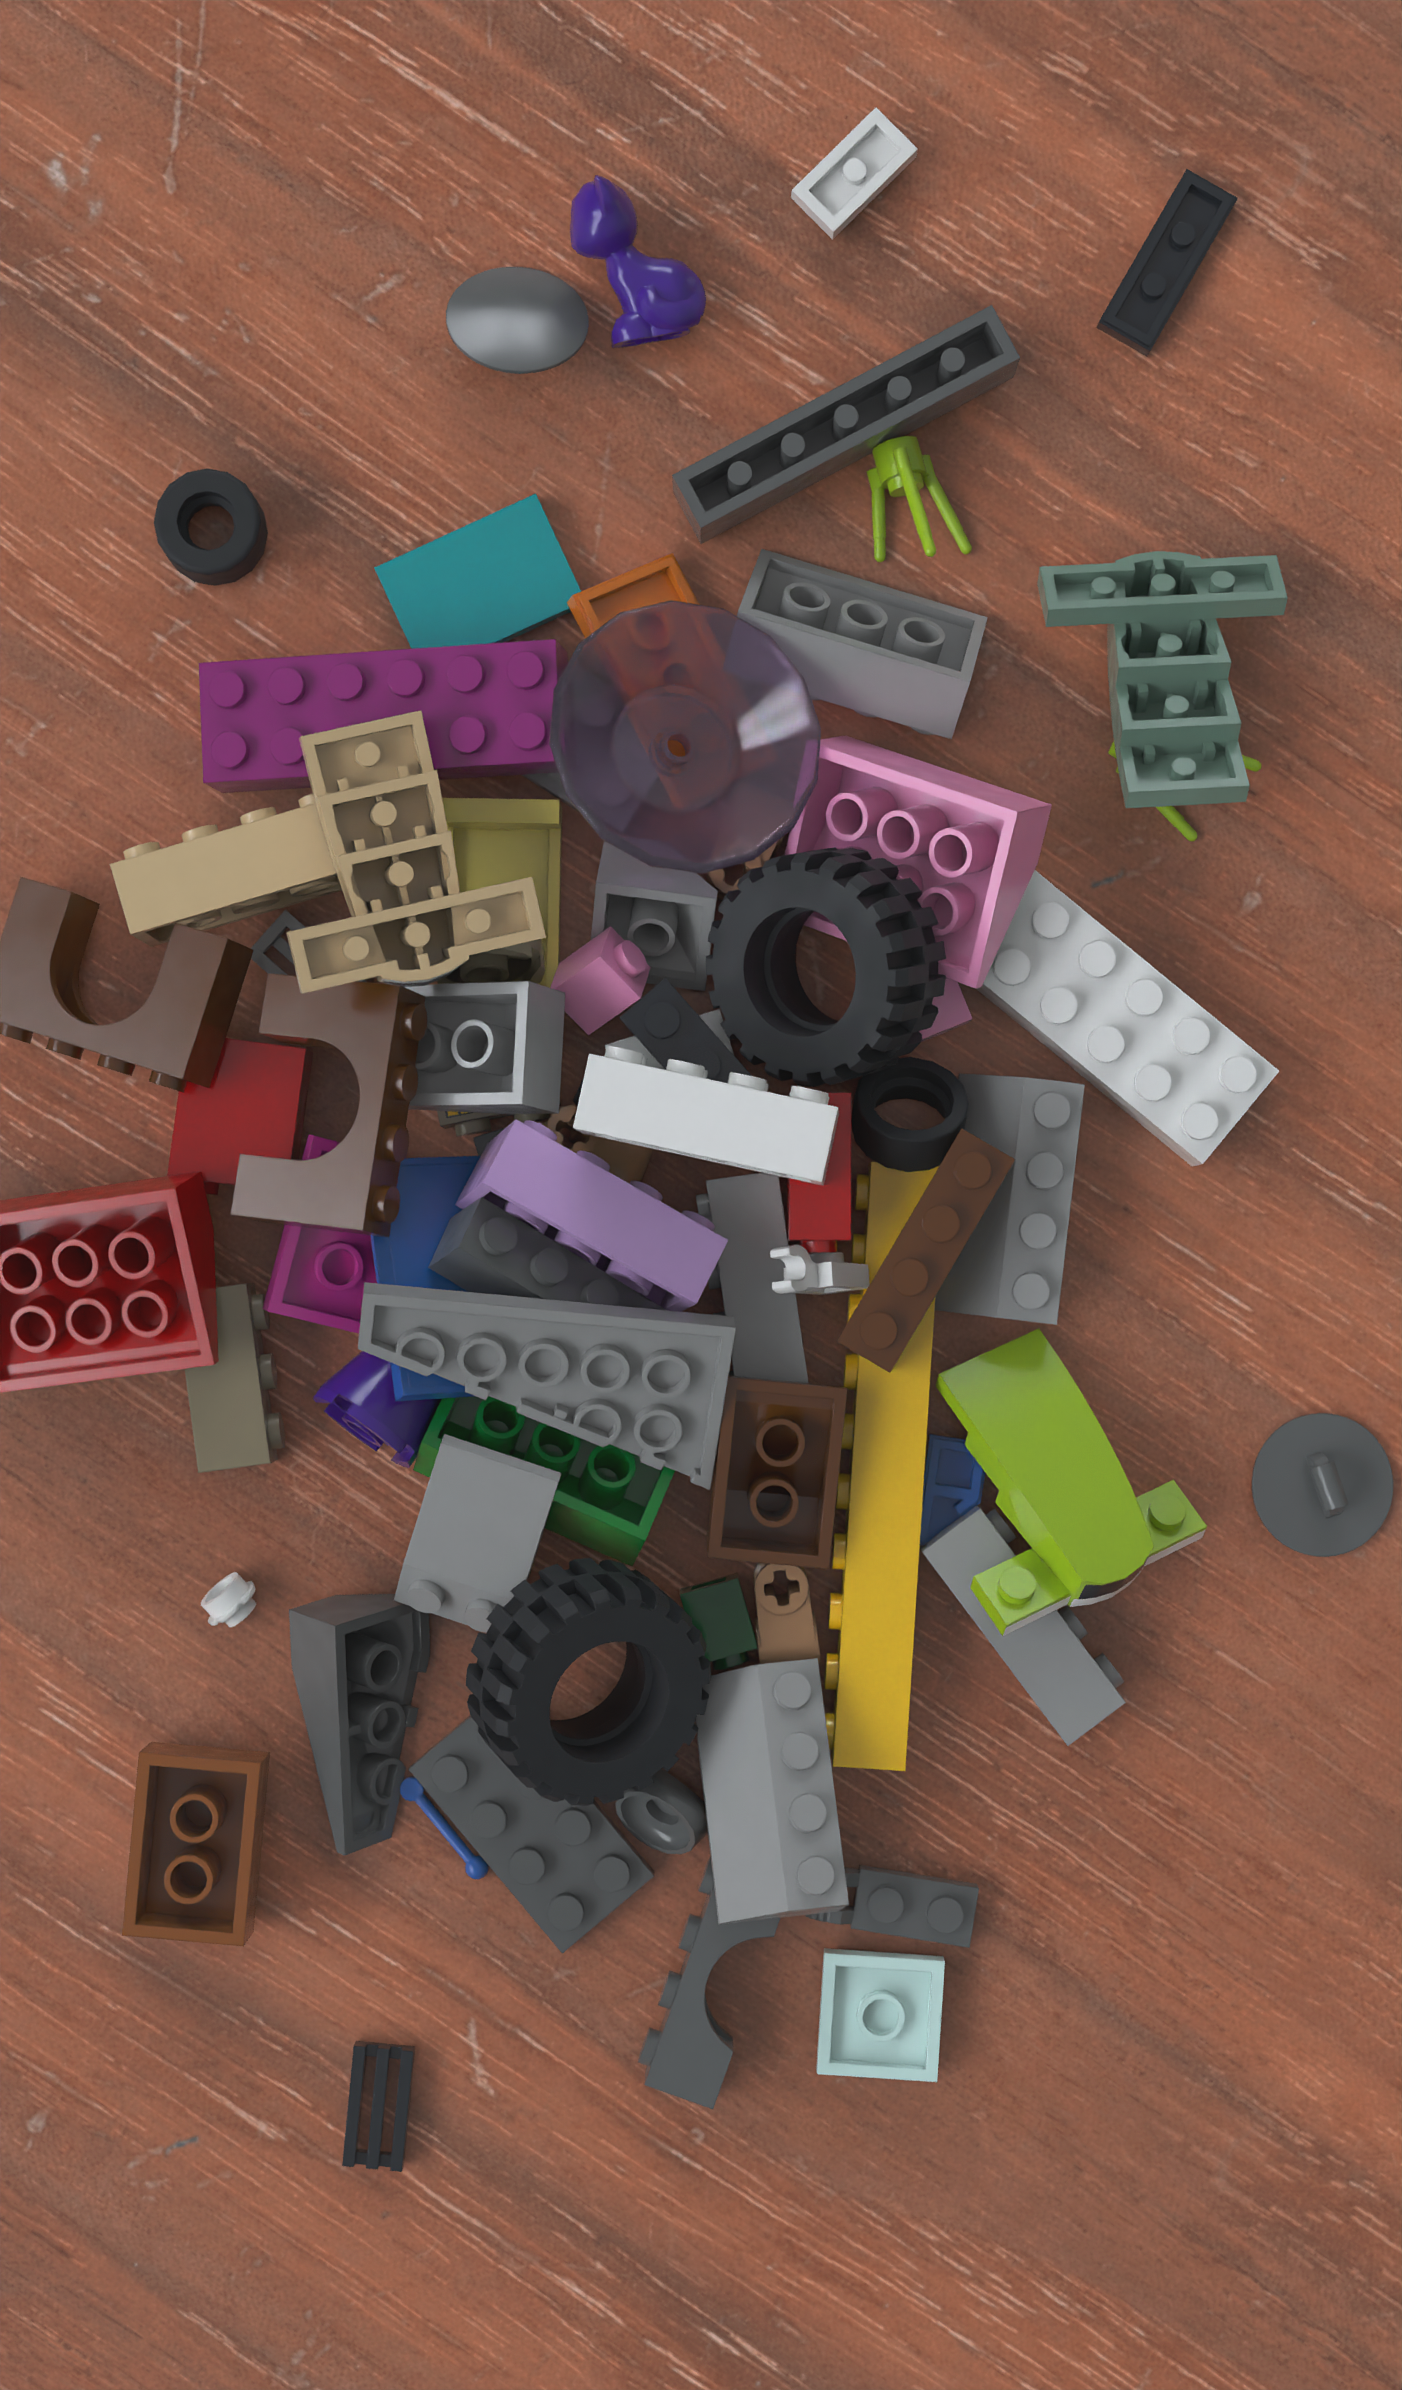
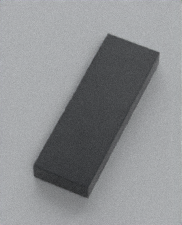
(1166, 262)

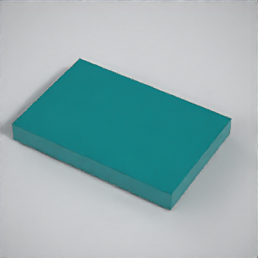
(481, 580)

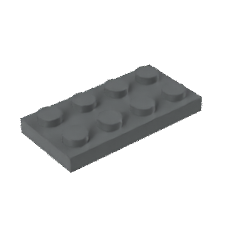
(554, 1857)

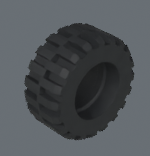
(760, 980)
(637, 1723)

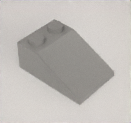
(490, 1048)
(475, 1532)

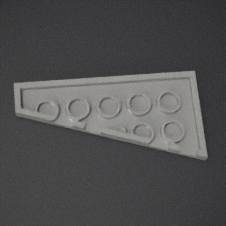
(585, 1368)

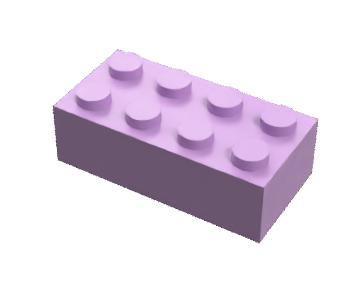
(597, 1214)

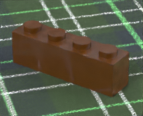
(926, 1250)

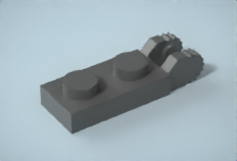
(908, 1906)

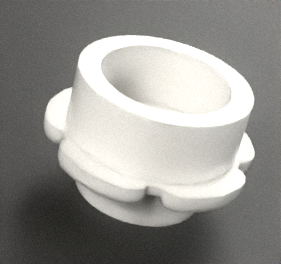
(229, 1600)

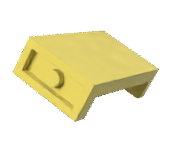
(509, 842)

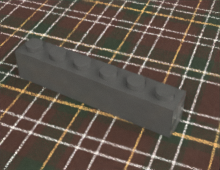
(845, 424)

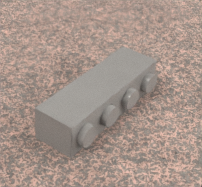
(767, 1323)
(1042, 1655)

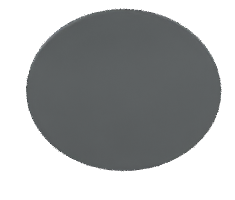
(517, 320)
(1322, 1484)

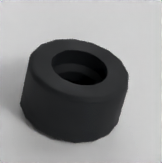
(190, 495)

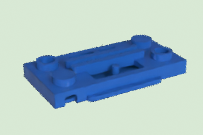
(427, 1203)

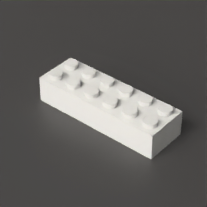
(1123, 1024)

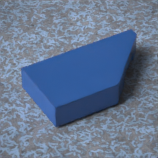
(950, 1484)

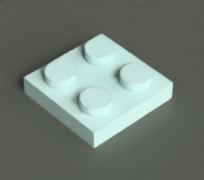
(880, 2015)

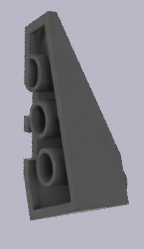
(356, 1686)

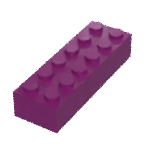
(478, 702)

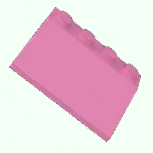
(949, 833)

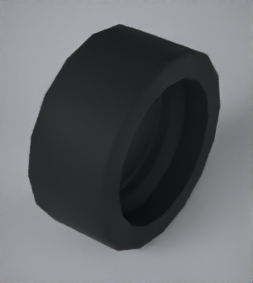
(901, 1147)

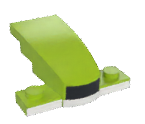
(1056, 1486)

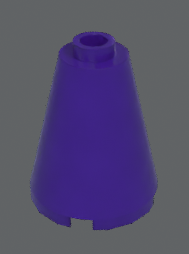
(365, 1405)

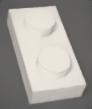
(854, 173)

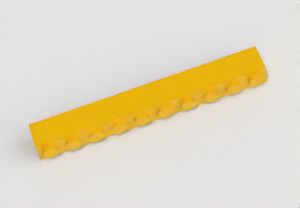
(881, 1508)

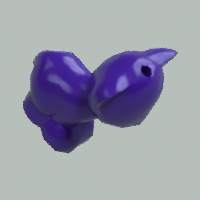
(656, 294)

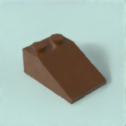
(776, 1472)

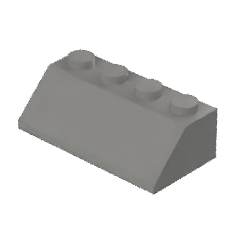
(867, 642)
(1019, 1245)
(770, 1794)

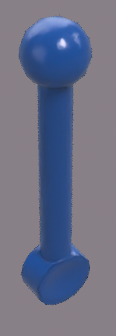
(413, 1791)

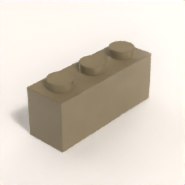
(232, 1398)

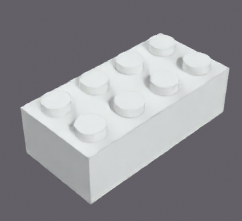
(707, 1118)

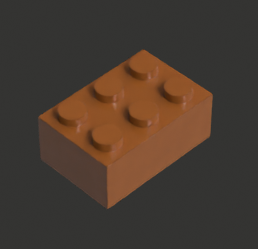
(196, 1843)

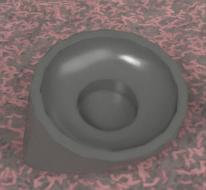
(664, 1815)

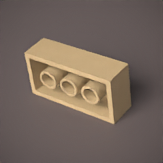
(225, 873)

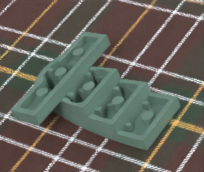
(1169, 664)

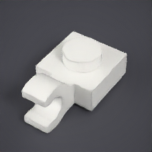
(818, 1272)

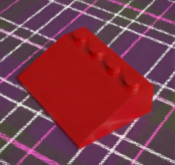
(107, 1283)

